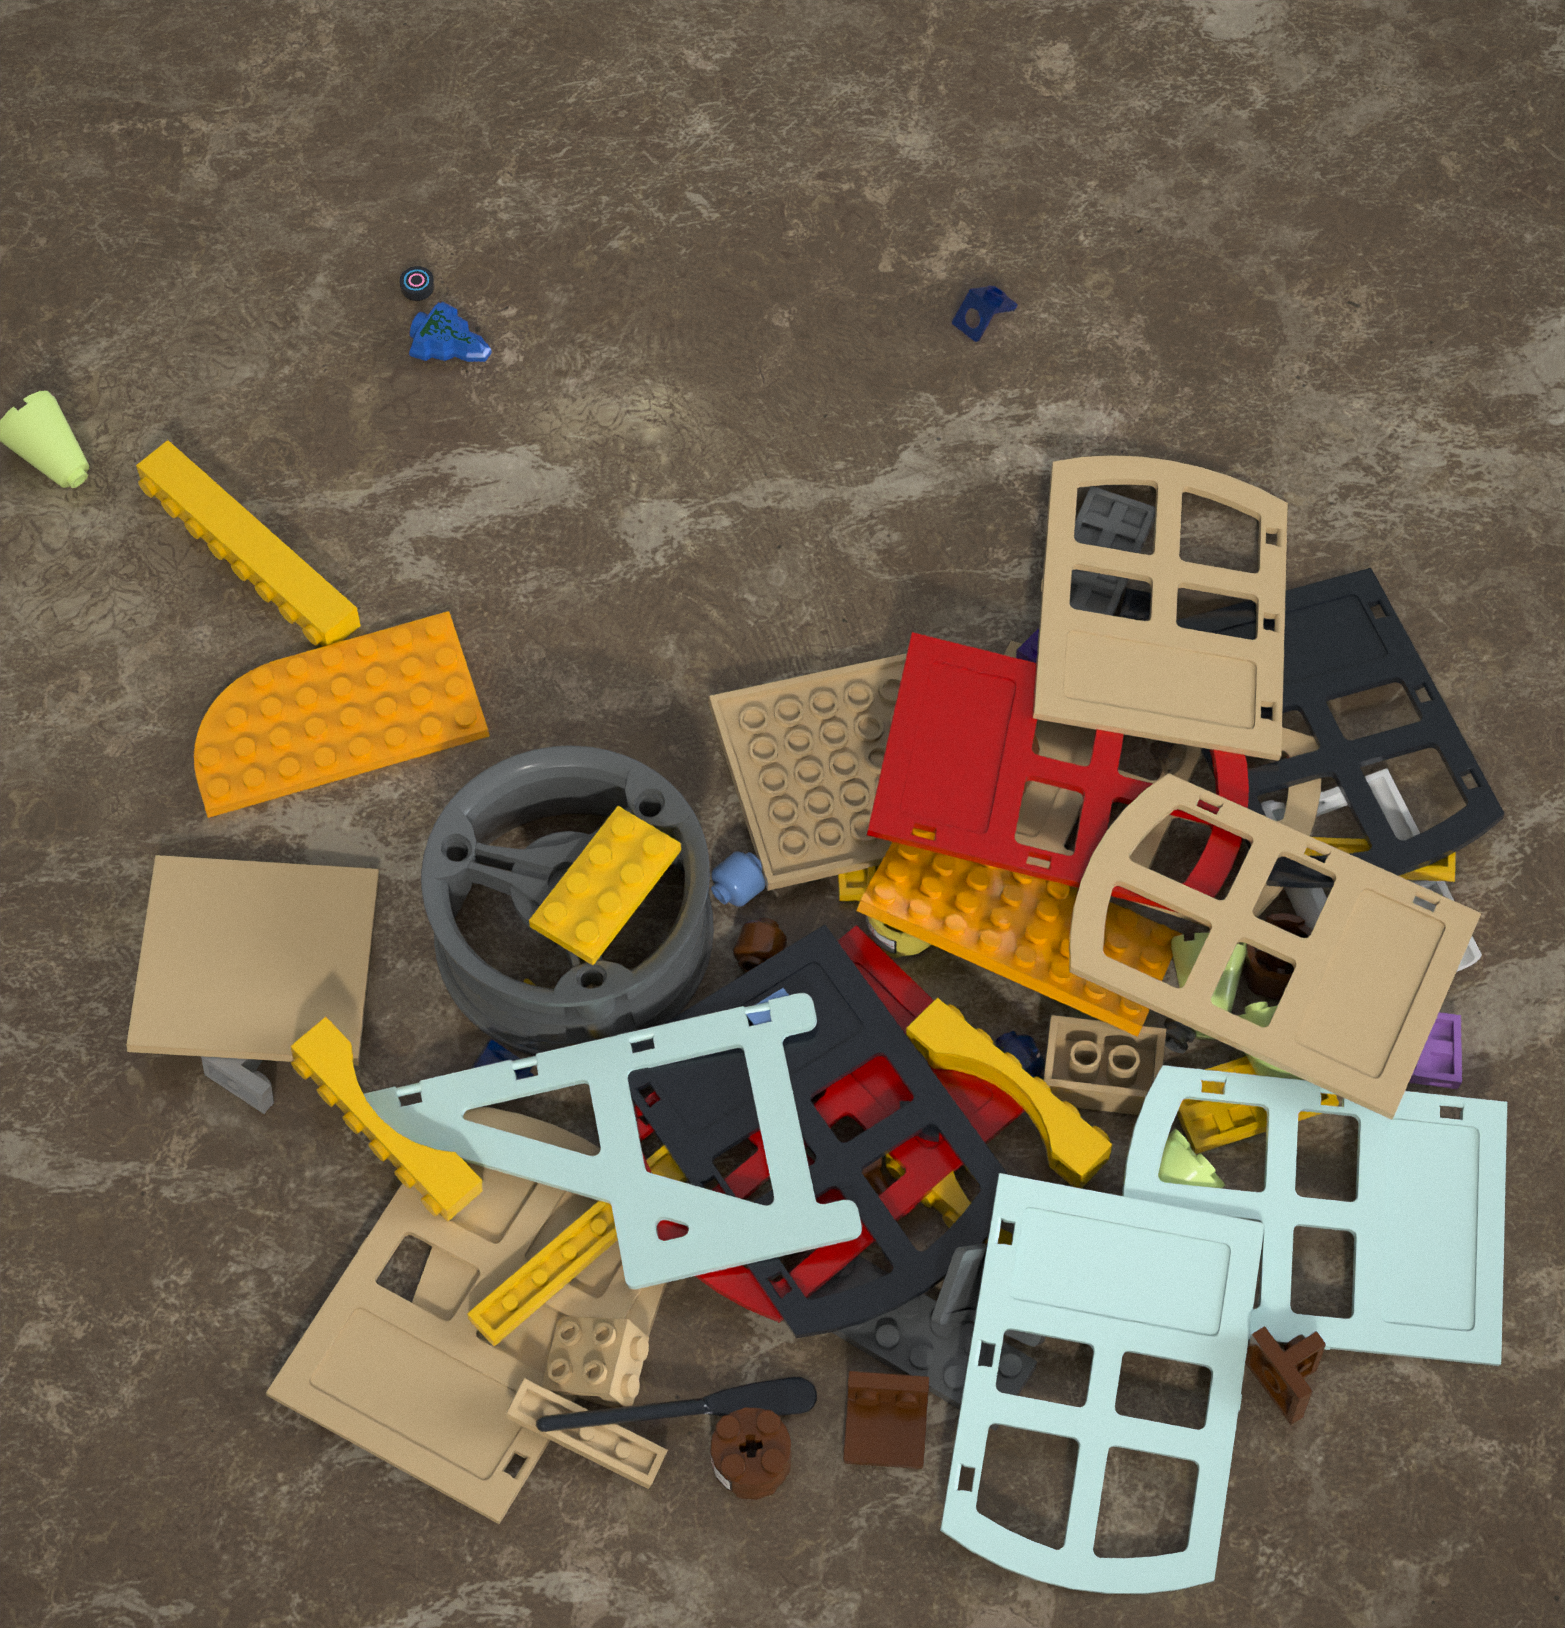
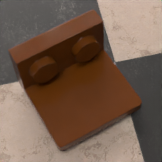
(886, 1420)

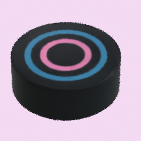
(417, 283)

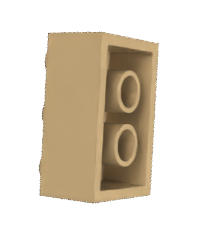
(1101, 1064)

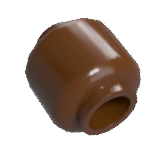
(758, 942)

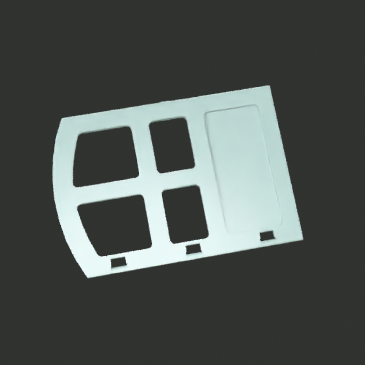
(1420, 1219)
(1122, 1282)

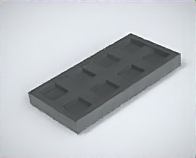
(1110, 523)

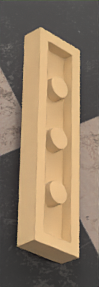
(605, 1445)

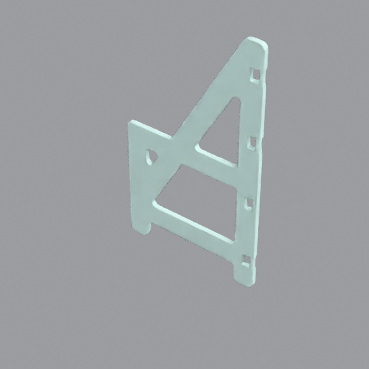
(721, 1227)

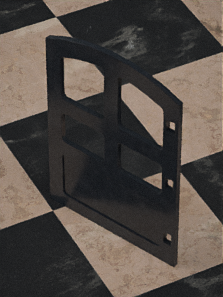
(1337, 651)
(712, 1107)

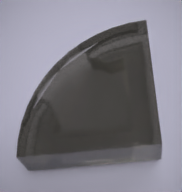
(1168, 755)

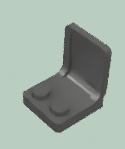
(961, 1291)

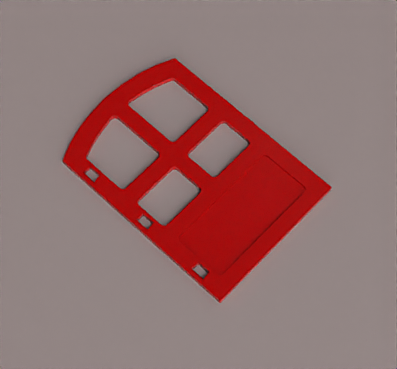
(963, 761)
(868, 1098)

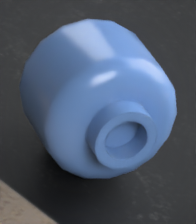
(738, 879)

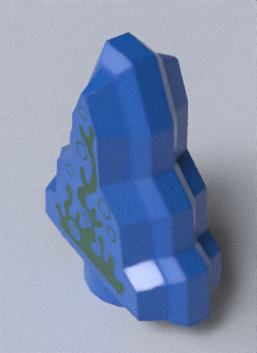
(445, 336)

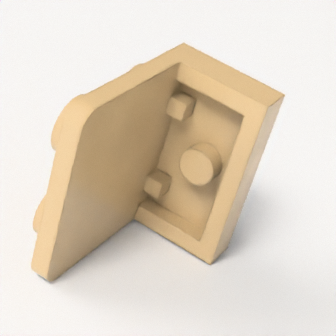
(597, 1359)

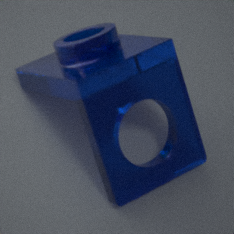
(987, 302)

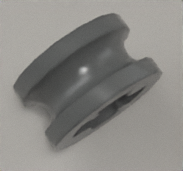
(1178, 1035)

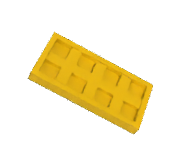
(605, 885)
(1218, 1123)

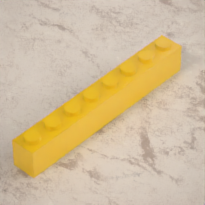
(248, 546)

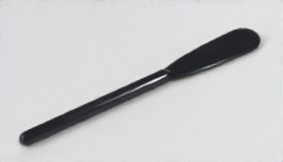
(781, 1396)

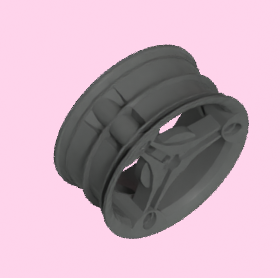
(537, 787)

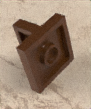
(1284, 1371)

